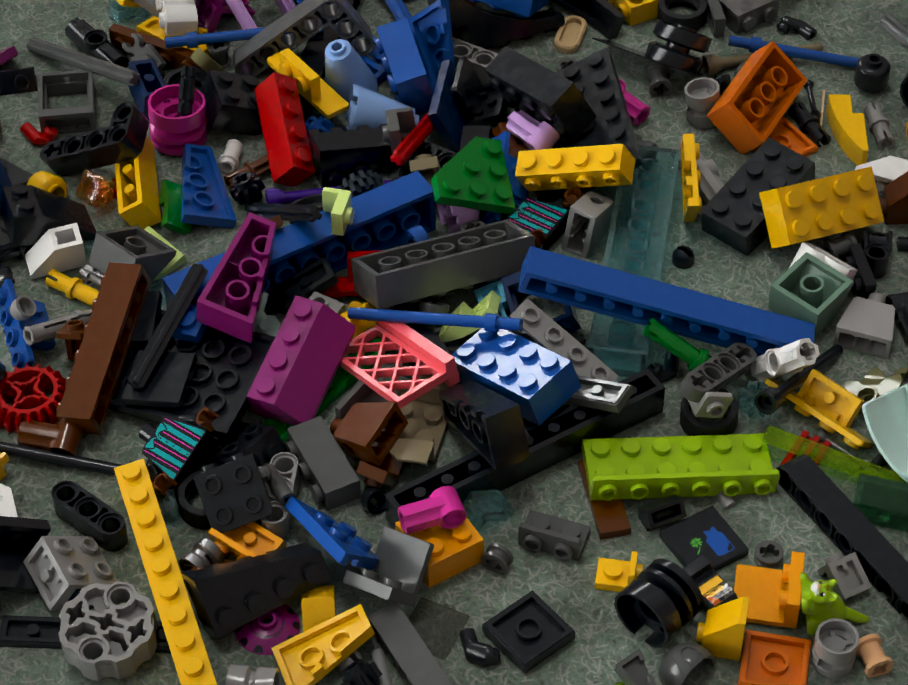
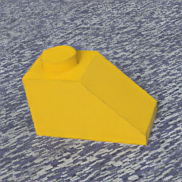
(725, 629)

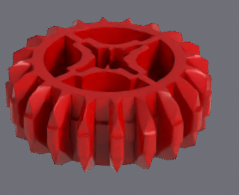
(27, 391)

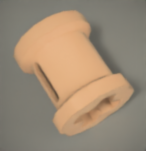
(874, 656)

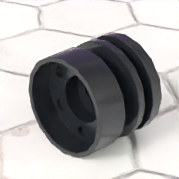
(661, 599)

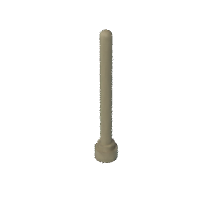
(716, 63)

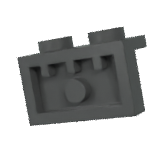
(553, 535)

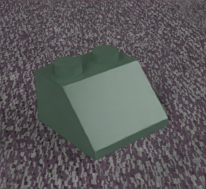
(810, 292)

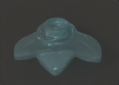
(122, 13)

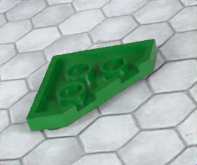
(476, 178)

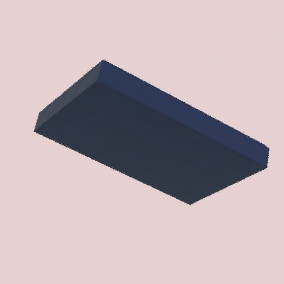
(445, 111)

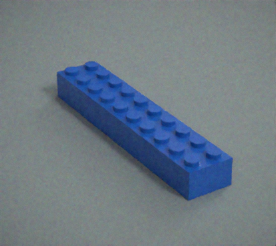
(377, 224)

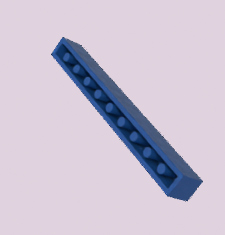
(641, 299)

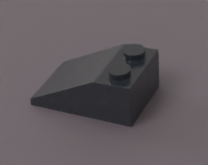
(32, 211)

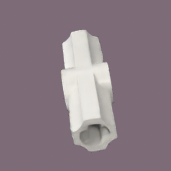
(785, 360)

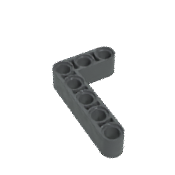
(302, 30)

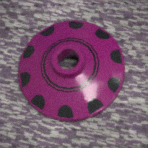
(261, 637)

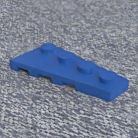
(203, 190)

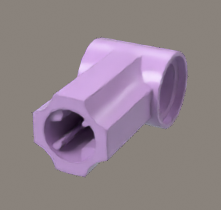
(531, 132)

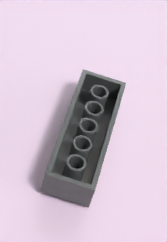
(441, 264)

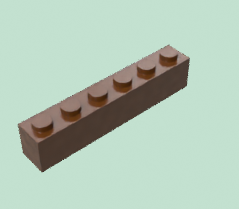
(104, 347)

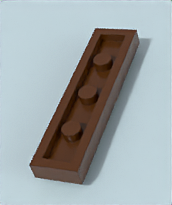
(174, 57)

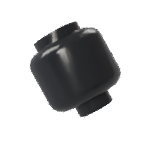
(872, 73)

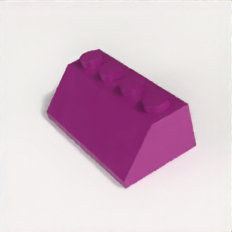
(300, 363)

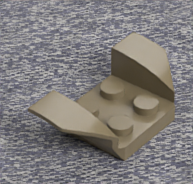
(425, 427)

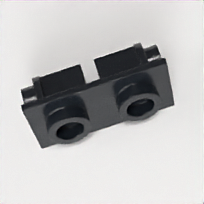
(18, 81)

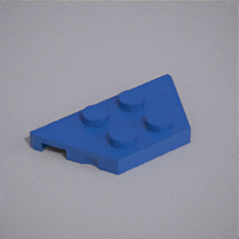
(335, 537)

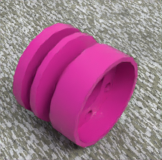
(167, 129)

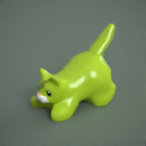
(822, 603)

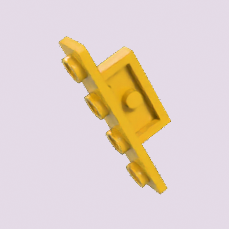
(309, 83)
(830, 404)

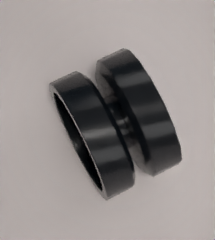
(677, 49)

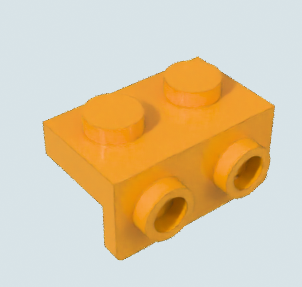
(246, 541)

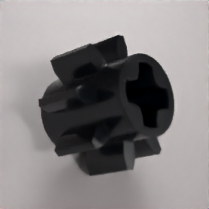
(247, 188)
(361, 673)

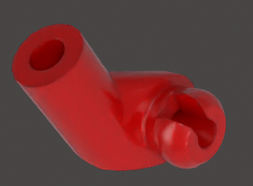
(36, 137)

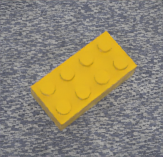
(821, 207)

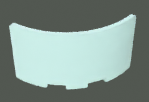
(888, 427)

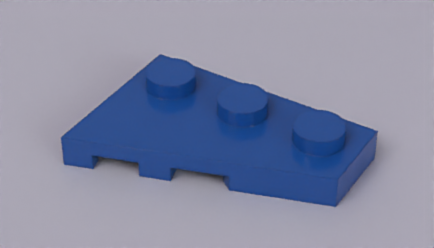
(433, 37)

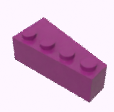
(238, 283)

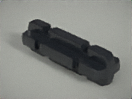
(186, 91)

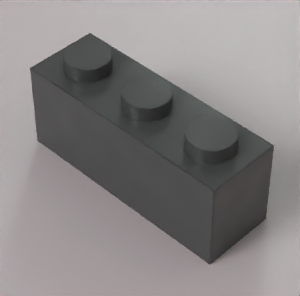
(323, 464)

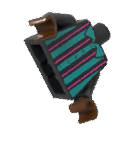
(544, 218)
(177, 447)

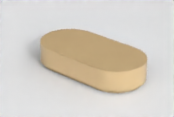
(570, 35)

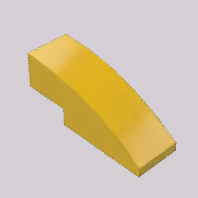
(847, 127)

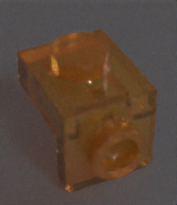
(96, 189)

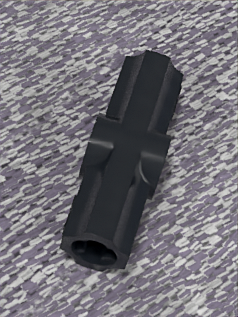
(94, 42)

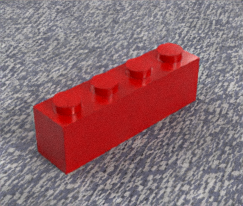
(284, 130)

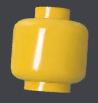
(49, 182)

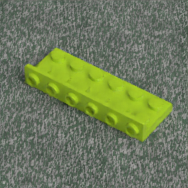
(678, 466)

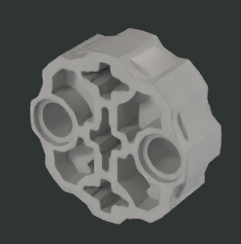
(108, 630)

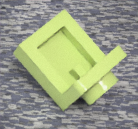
(339, 204)

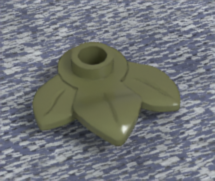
(873, 385)

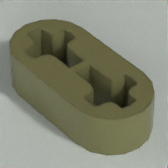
(205, 61)

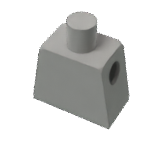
(589, 214)
(867, 326)

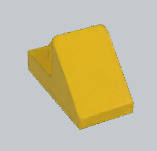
(317, 606)

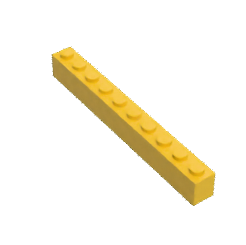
(164, 575)

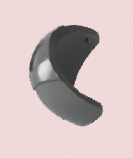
(681, 661)

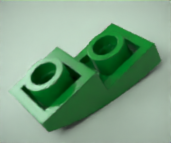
(171, 201)

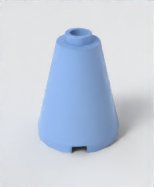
(346, 68)
(369, 108)

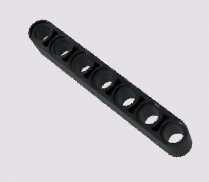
(847, 528)

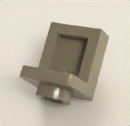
(425, 165)

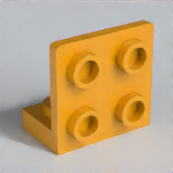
(772, 592)

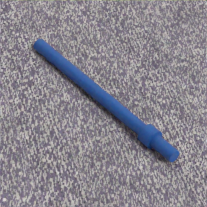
(192, 39)
(756, 43)
(489, 322)

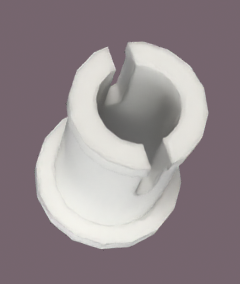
(229, 160)

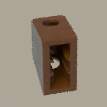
(369, 431)

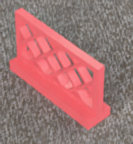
(411, 348)

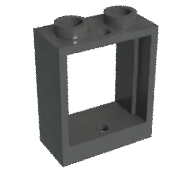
(67, 119)

